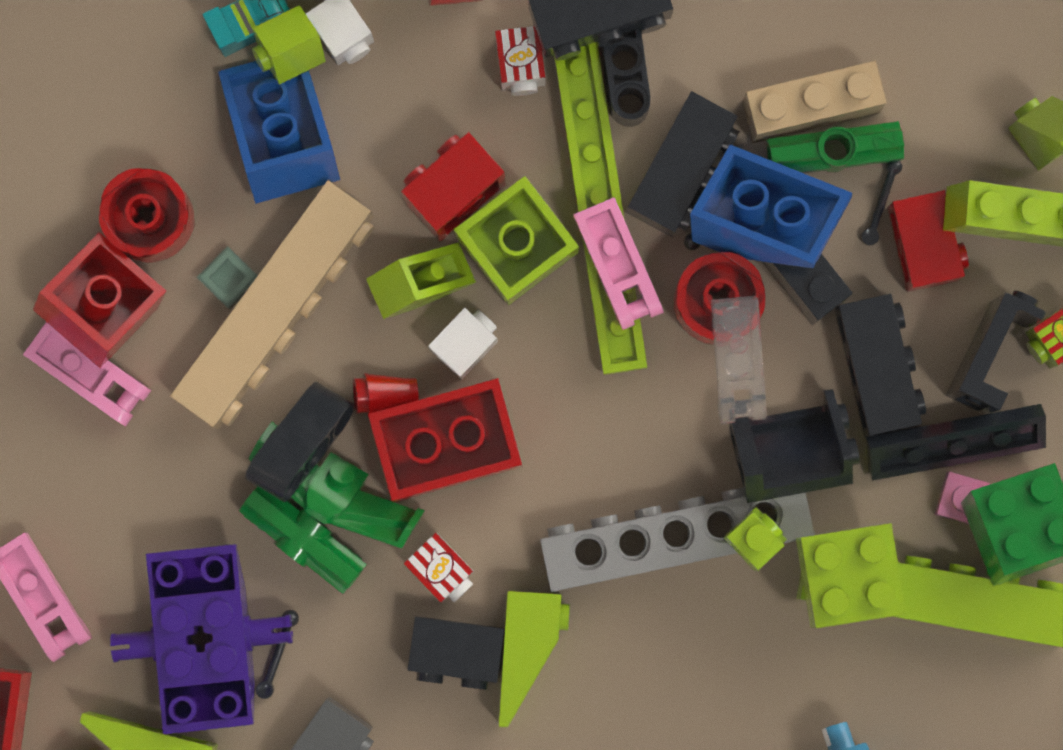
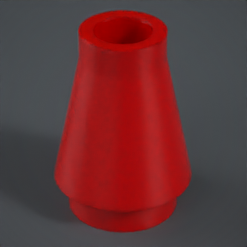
(382, 392)

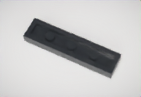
(956, 442)

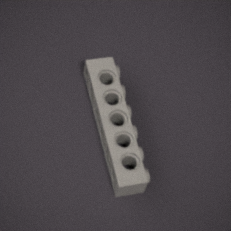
(566, 572)

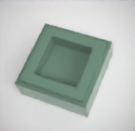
(227, 277)

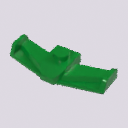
(335, 498)

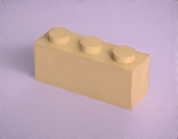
(814, 101)

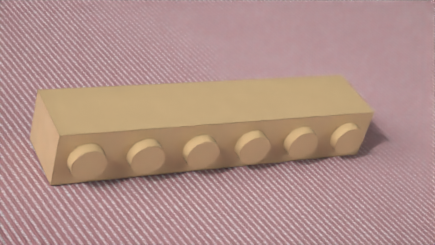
(273, 306)

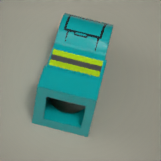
(234, 23)

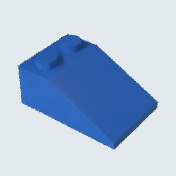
(278, 131)
(766, 211)

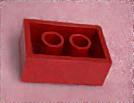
(445, 440)

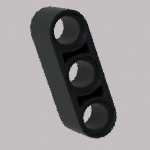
(627, 81)
(299, 442)

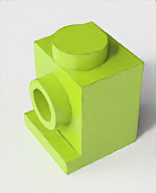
(756, 539)

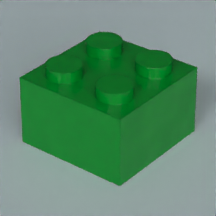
(1018, 523)

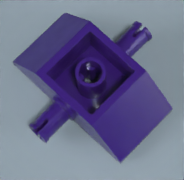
(196, 685)

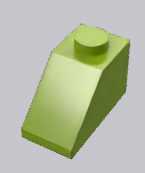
(420, 280)

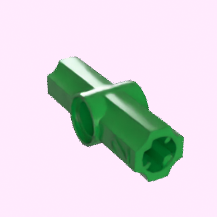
(863, 147)
(303, 539)

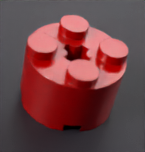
(122, 218)
(712, 274)

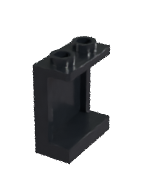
(969, 384)
(794, 451)

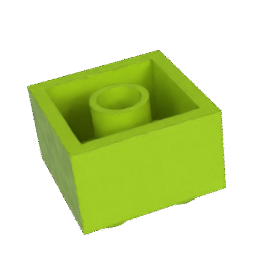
(516, 240)
(851, 576)

